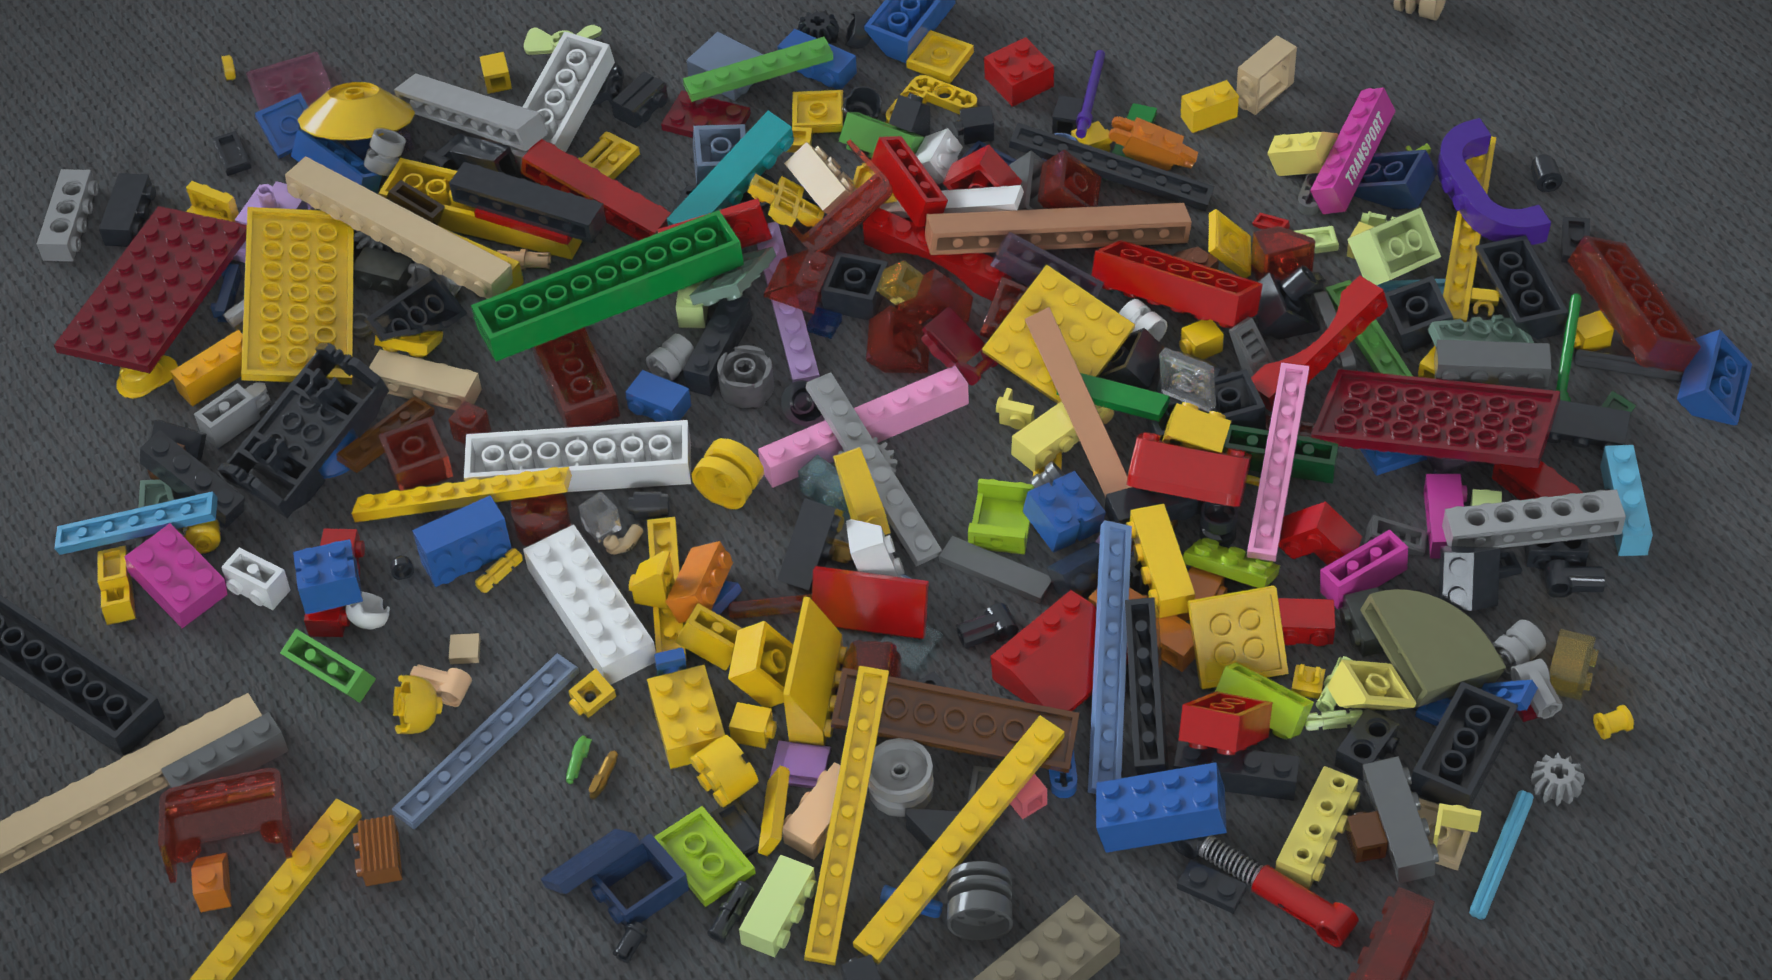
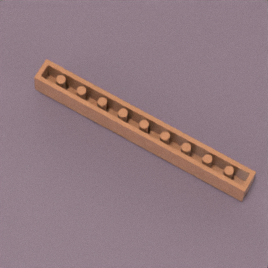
(1058, 227)

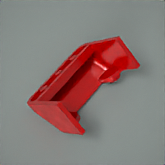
(1188, 471)

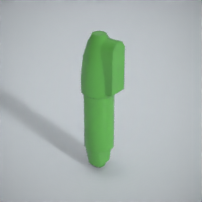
(579, 752)

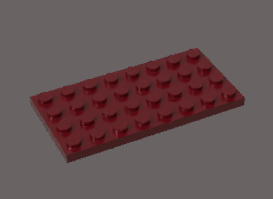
(152, 290)
(1437, 418)

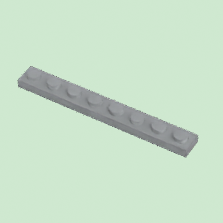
(853, 434)

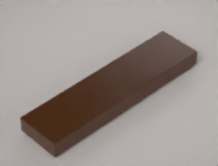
(368, 446)

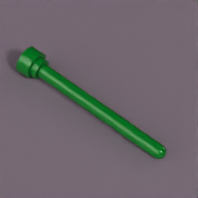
(1568, 347)

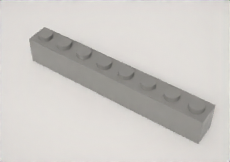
(473, 112)

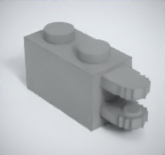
(232, 412)

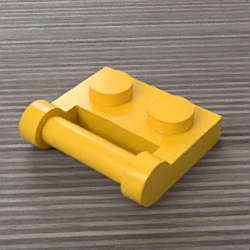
(614, 158)

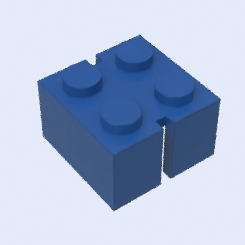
(1060, 507)
(327, 576)

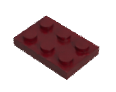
(706, 111)

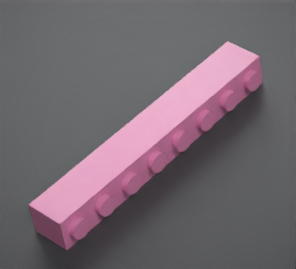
(881, 417)

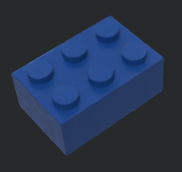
(462, 541)

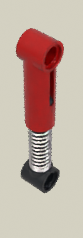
(1329, 920)

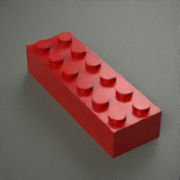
(1177, 283)

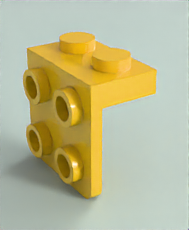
(211, 202)

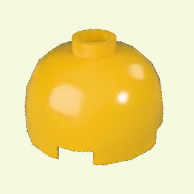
(415, 704)

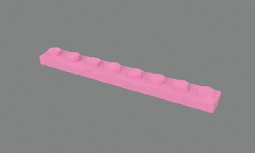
(1278, 462)

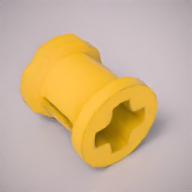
(1613, 722)

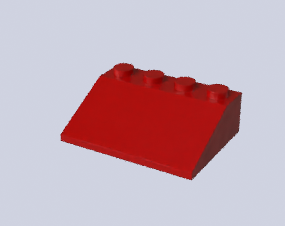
(1052, 656)

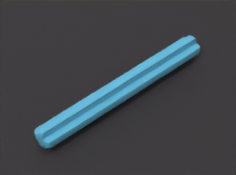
(1501, 855)

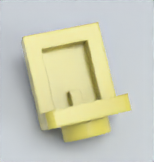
(1014, 413)

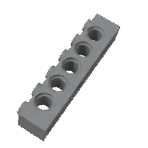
(1535, 520)

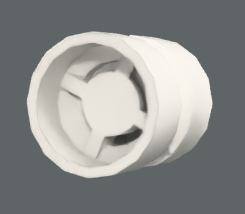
(1143, 318)

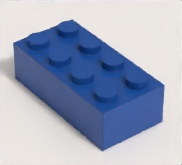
(1160, 807)

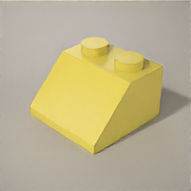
(1300, 152)
(1369, 686)

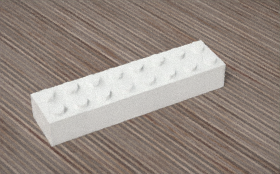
(596, 455)

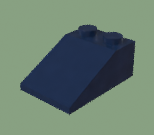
(1397, 179)

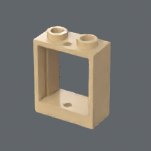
(1265, 75)

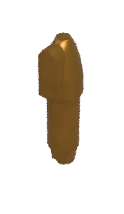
(600, 780)

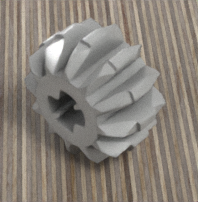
(1557, 779)

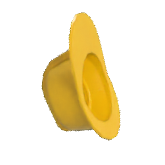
(137, 384)

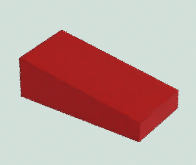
(1267, 221)

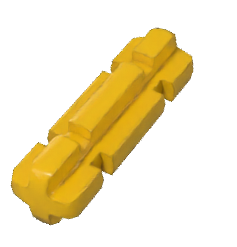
(498, 570)

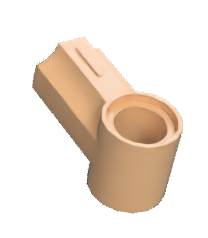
(449, 685)

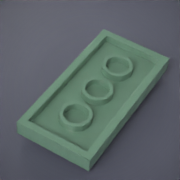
(733, 282)

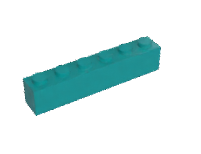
(734, 173)

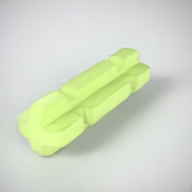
(1332, 719)

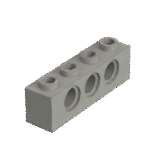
(67, 215)

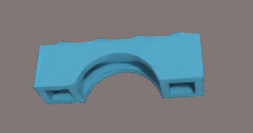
(1622, 473)

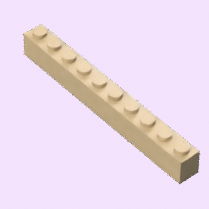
(399, 228)
(113, 786)

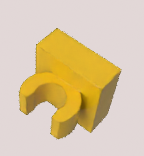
(1485, 298)
(1308, 681)

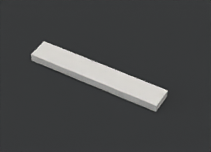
(972, 200)

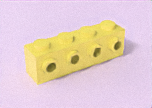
(1317, 827)

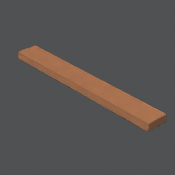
(1077, 401)

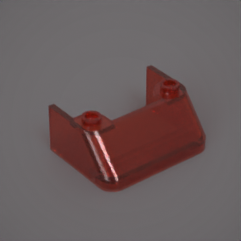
(850, 211)
(221, 811)

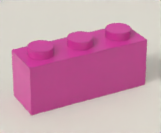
(1441, 493)
(1364, 567)

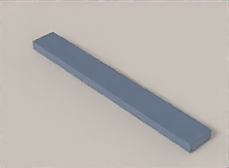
(485, 741)

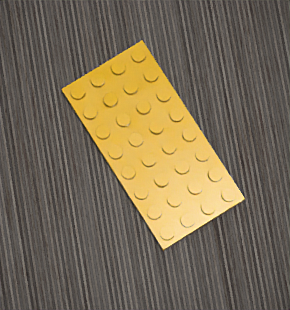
(295, 292)

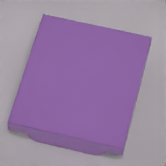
(803, 760)

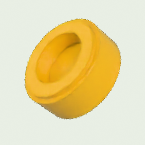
(228, 67)

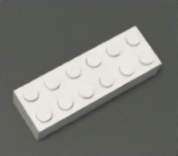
(568, 88)
(590, 605)

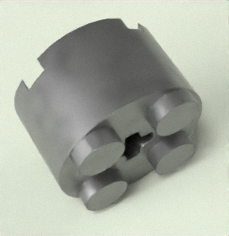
(745, 377)

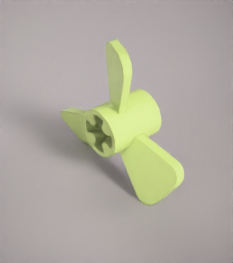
(542, 43)

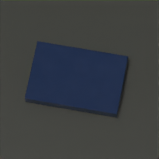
(590, 861)

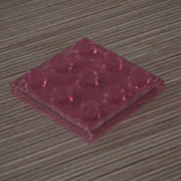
(289, 78)

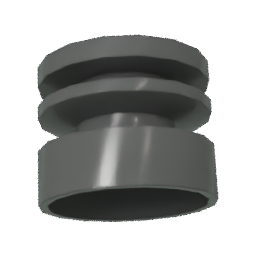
(979, 901)

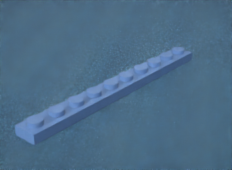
(1110, 654)

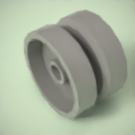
(901, 777)

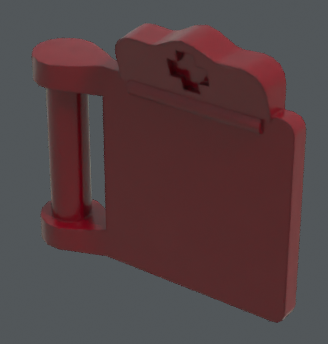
(955, 345)

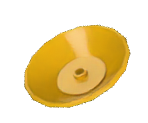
(354, 112)

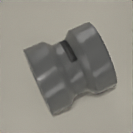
(1051, 473)

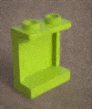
(999, 516)

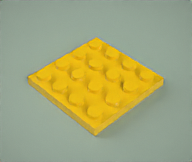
(1087, 324)

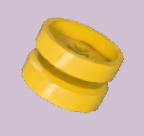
(728, 473)

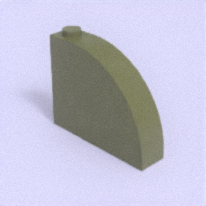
(1431, 644)

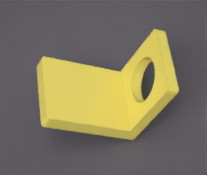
(1456, 817)

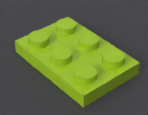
(1230, 563)
(705, 855)

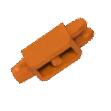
(1151, 143)

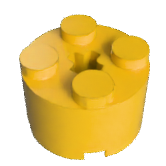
(724, 770)

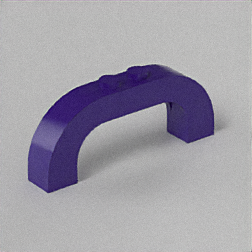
(1468, 196)

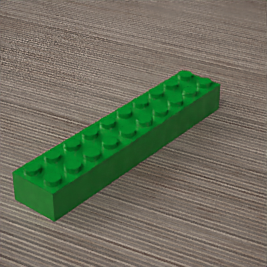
(607, 285)

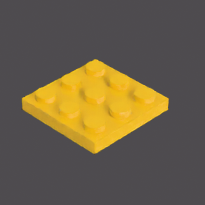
(1237, 629)

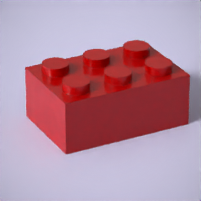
(1225, 722)

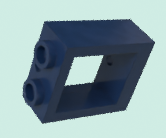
(647, 850)

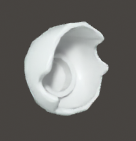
(368, 613)

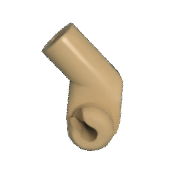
(616, 546)

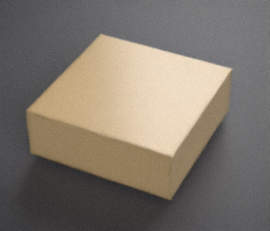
(464, 648)

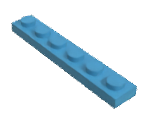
(135, 523)

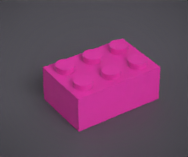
(176, 575)

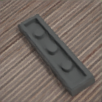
(996, 569)

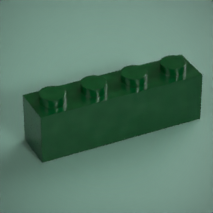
(1312, 459)

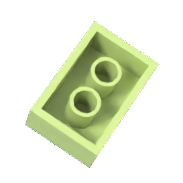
(1394, 247)

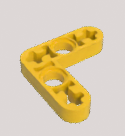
(924, 85)

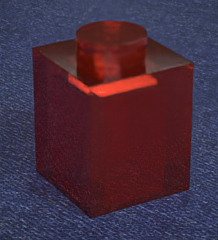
(468, 420)

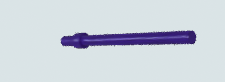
(1085, 117)

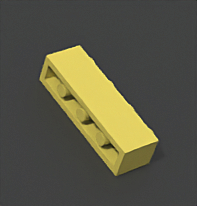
(1047, 436)

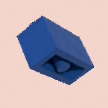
(657, 398)

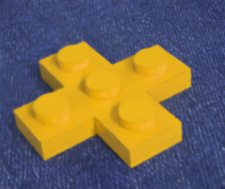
(785, 201)

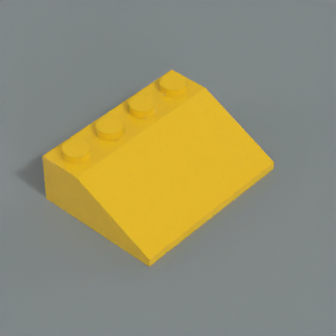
(813, 677)

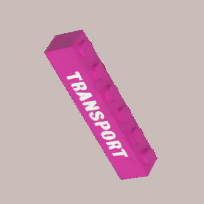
(1352, 151)

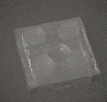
(1187, 379)

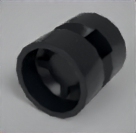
(1218, 523)

